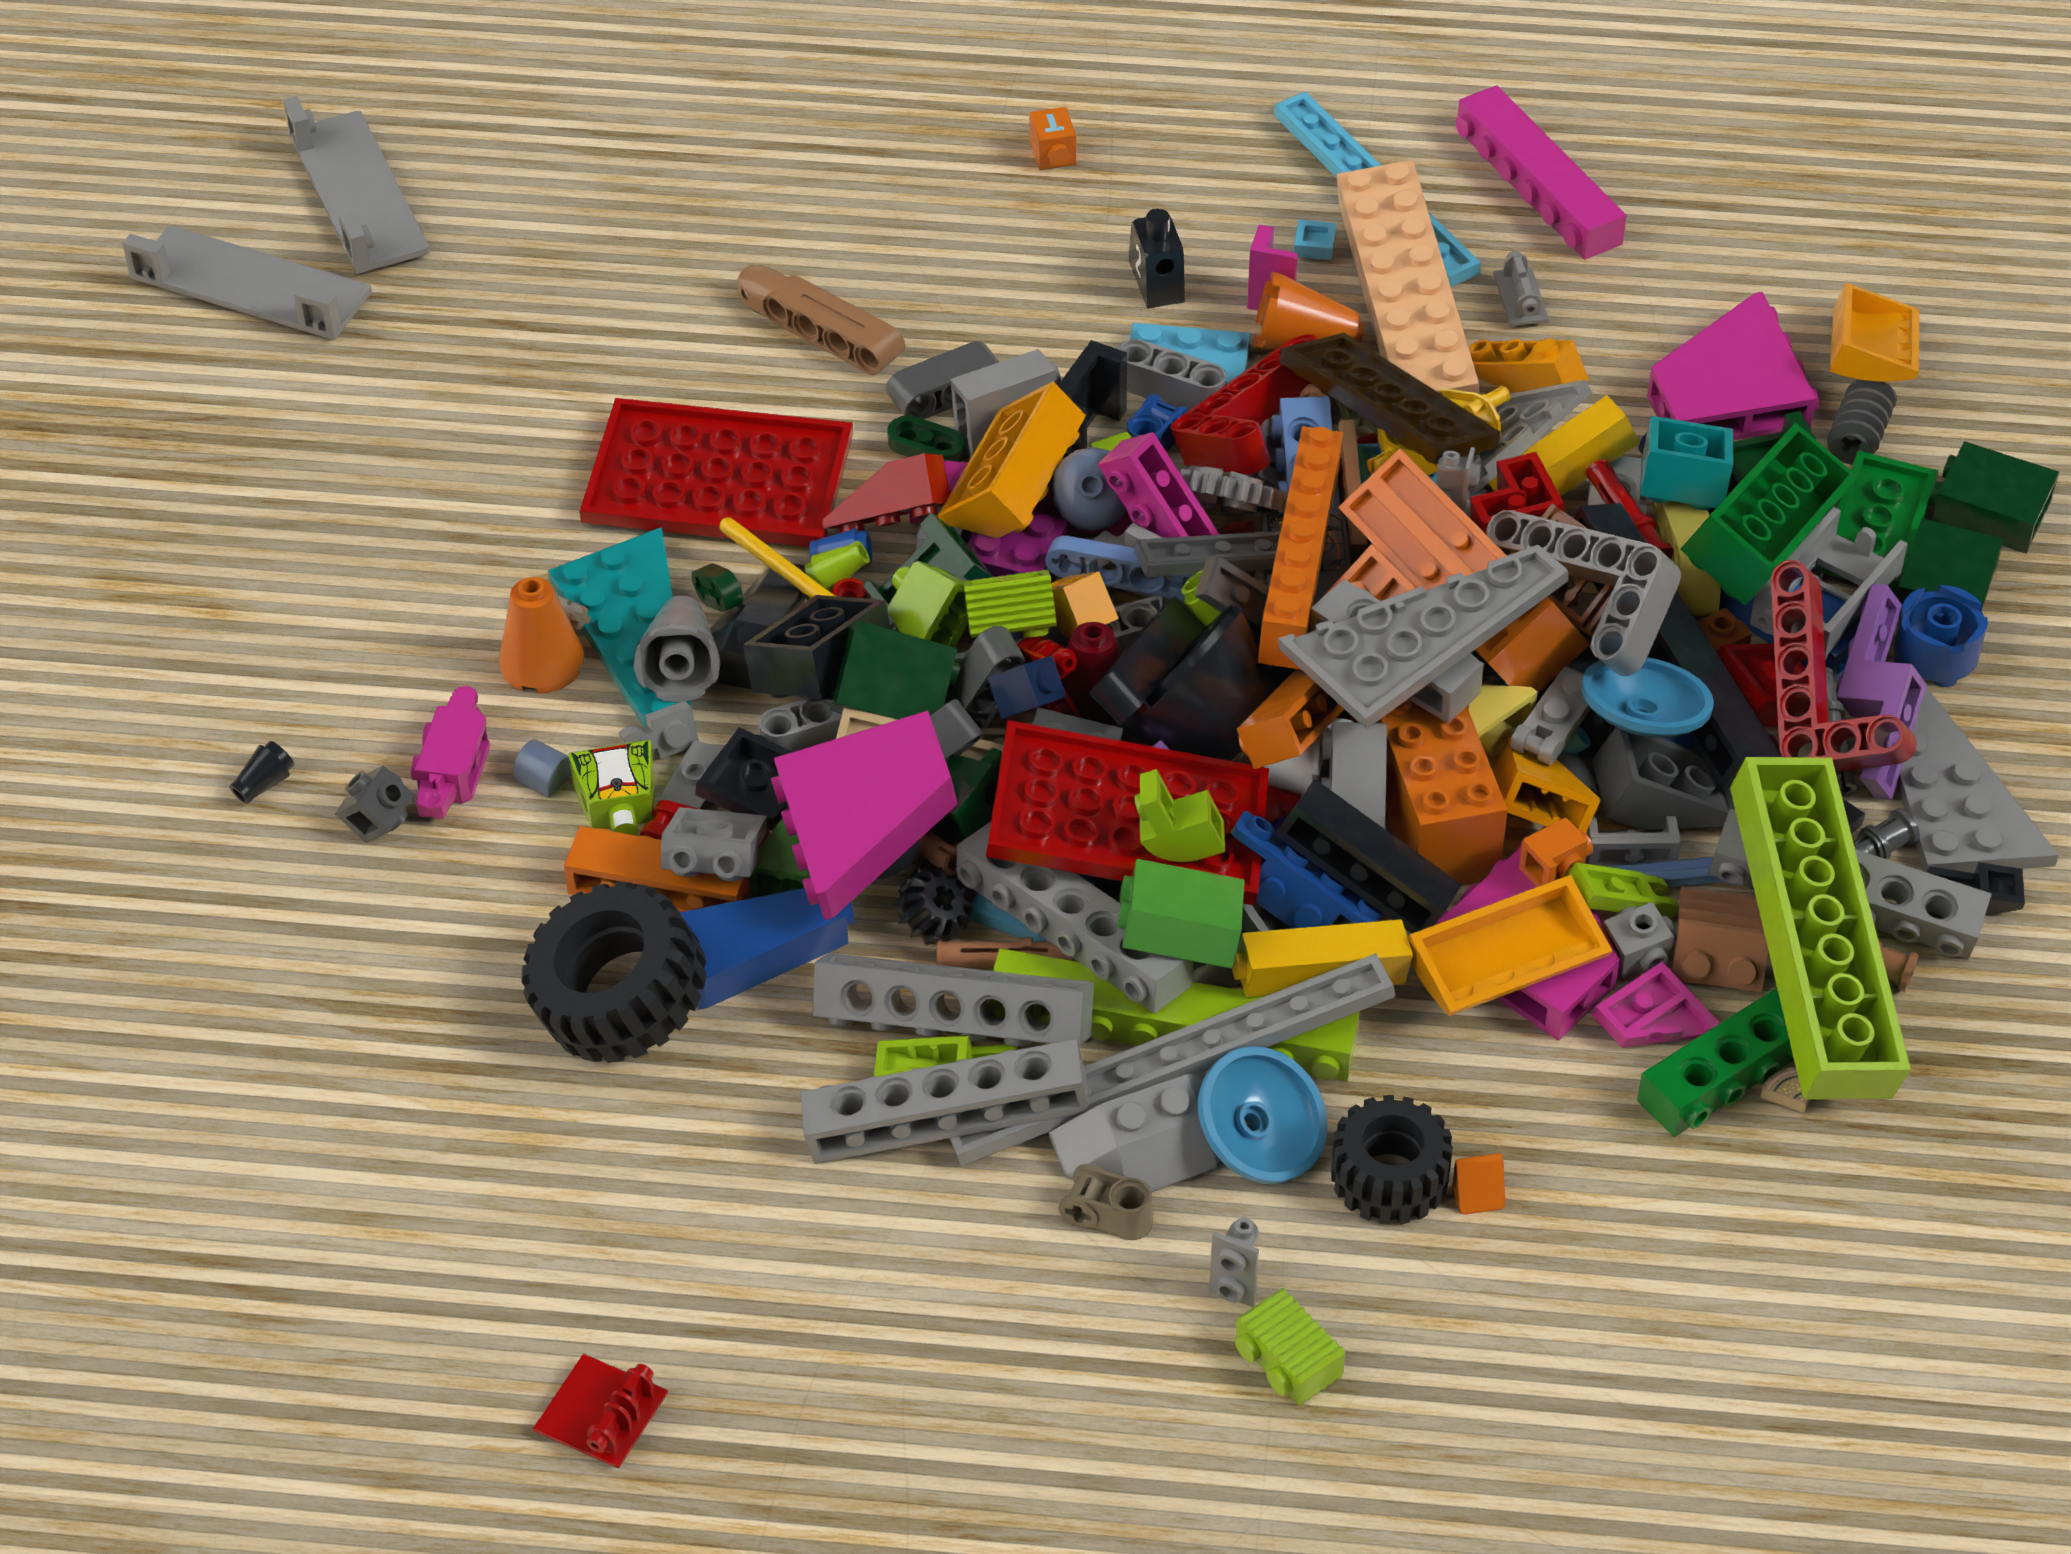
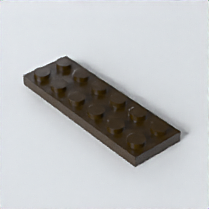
(1389, 397)

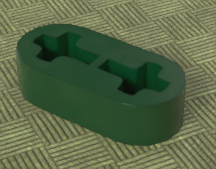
(717, 587)

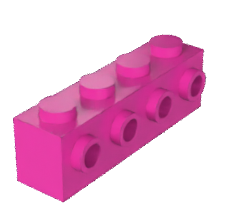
(1154, 489)

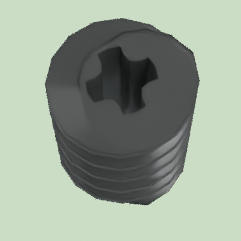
(1861, 419)

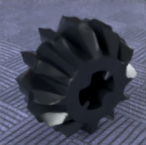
(933, 905)

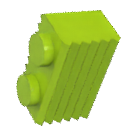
(1011, 601)
(1289, 1347)

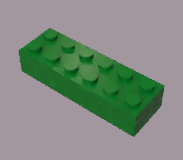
(1768, 514)

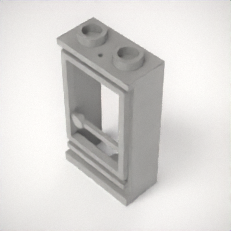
(1844, 558)

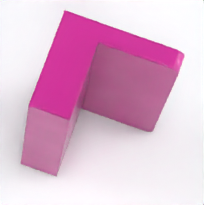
(1264, 260)

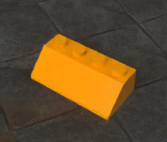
(1014, 464)

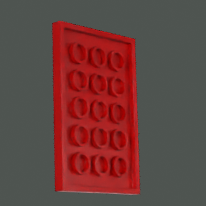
(707, 464)
(1073, 809)

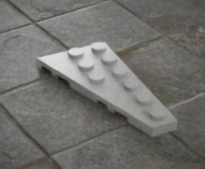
(1526, 420)
(1414, 637)
(1962, 804)

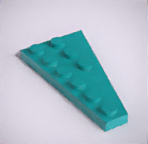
(623, 595)

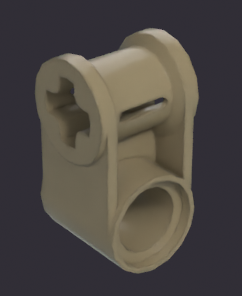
(1109, 1203)

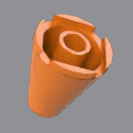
(1294, 309)
(538, 639)

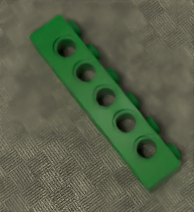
(1717, 1066)

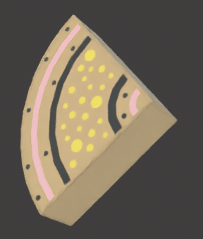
(1785, 1090)

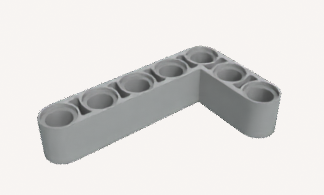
(1637, 570)

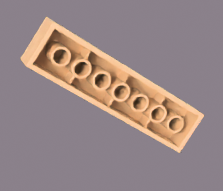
(1404, 276)

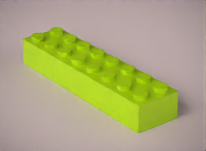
(1819, 929)

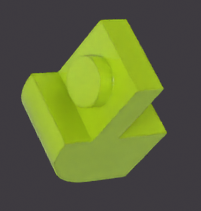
(1180, 827)

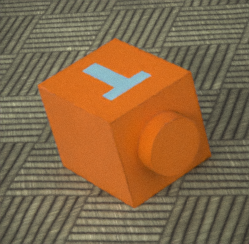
(1052, 138)

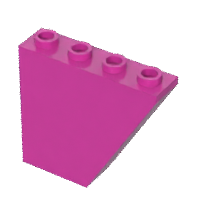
(1735, 375)
(861, 804)
(1558, 1001)

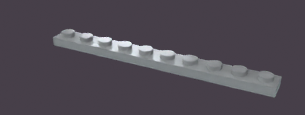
(1205, 1042)

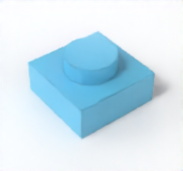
(1315, 239)

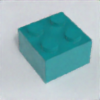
(1686, 463)

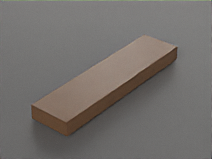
(1350, 481)

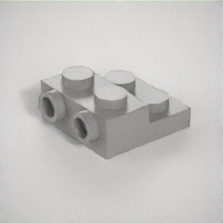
(712, 843)

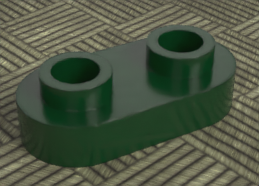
(918, 436)

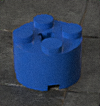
(1941, 634)

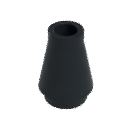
(263, 770)

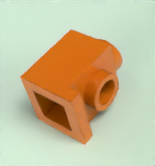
(1553, 852)

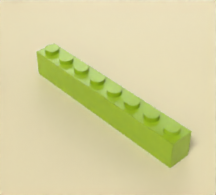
(1320, 1052)

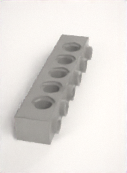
(1914, 890)
(1074, 919)
(837, 1000)
(945, 1101)

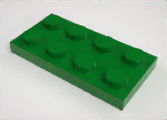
(1889, 500)

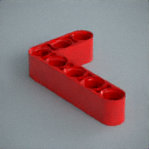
(1225, 426)
(1812, 685)

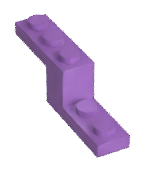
(1878, 686)

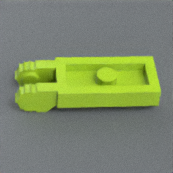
(1621, 888)

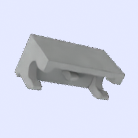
(1634, 846)

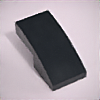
(2002, 882)

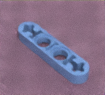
(1124, 577)

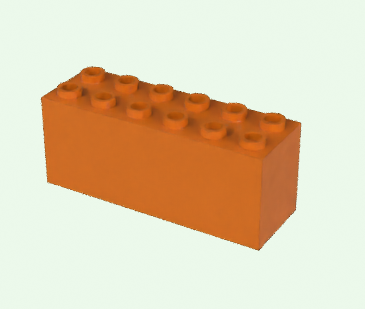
(1435, 539)
(1443, 792)

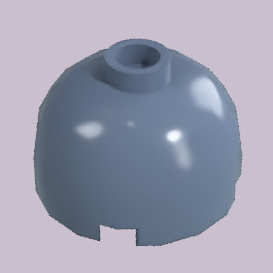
(1083, 492)

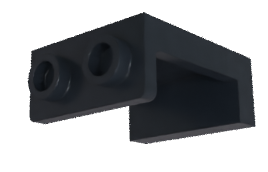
(1096, 386)

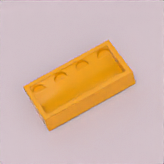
(1874, 337)
(1507, 946)

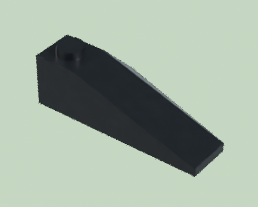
(762, 606)

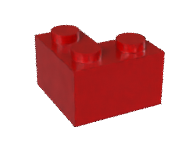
(1521, 487)

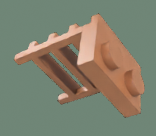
(1720, 940)

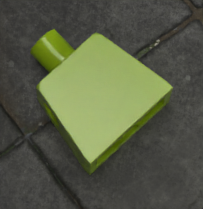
(929, 603)

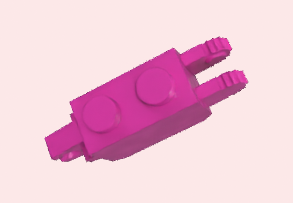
(451, 755)

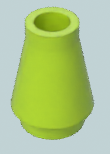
(836, 564)

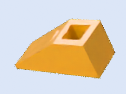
(1527, 364)

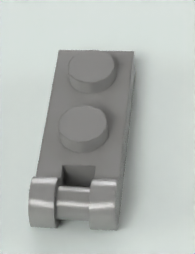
(1553, 718)

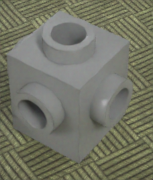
(1640, 938)

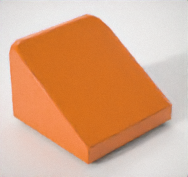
(1479, 1184)

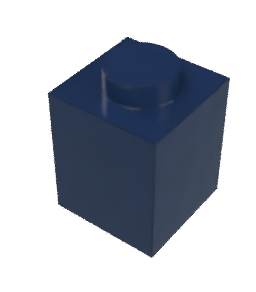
(1027, 687)

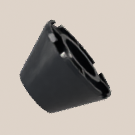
(1207, 692)

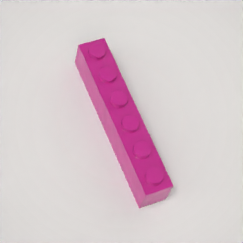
(1541, 172)

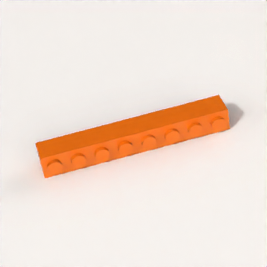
(1300, 542)

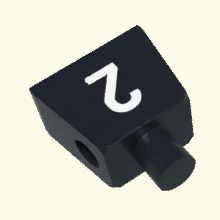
(1153, 241)

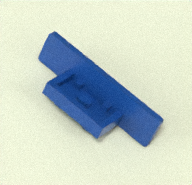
(1295, 886)

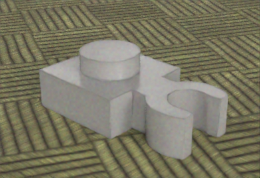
(668, 729)

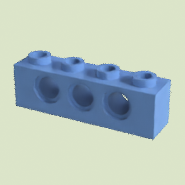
(1287, 427)

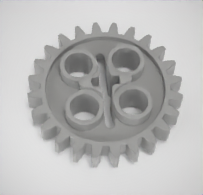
(1235, 493)

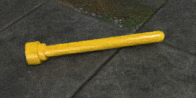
(772, 558)

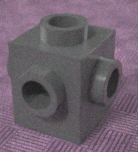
(374, 803)

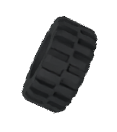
(639, 1007)

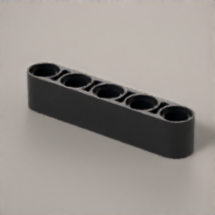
(1146, 660)

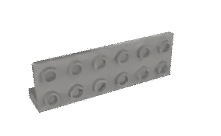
(356, 188)
(246, 280)

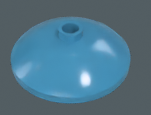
(1650, 703)
(1279, 1105)

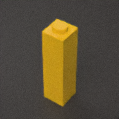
(1592, 435)
(1289, 956)

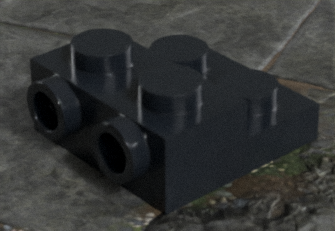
(742, 777)

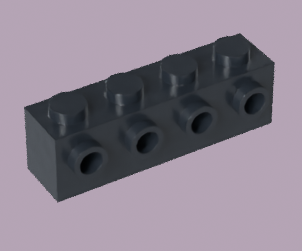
(1367, 859)

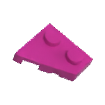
(1654, 1011)

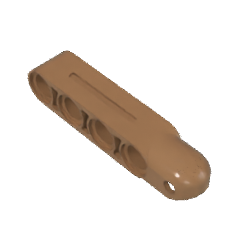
(821, 318)

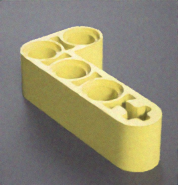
(1676, 525)

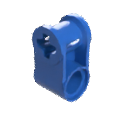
(1157, 418)

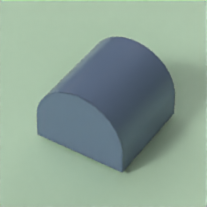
(541, 767)

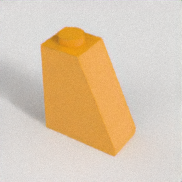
(1542, 790)

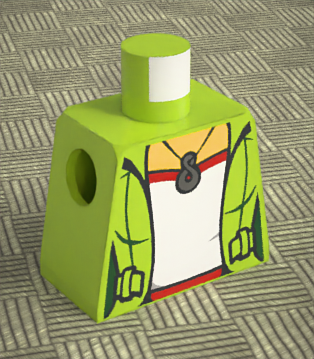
(615, 785)

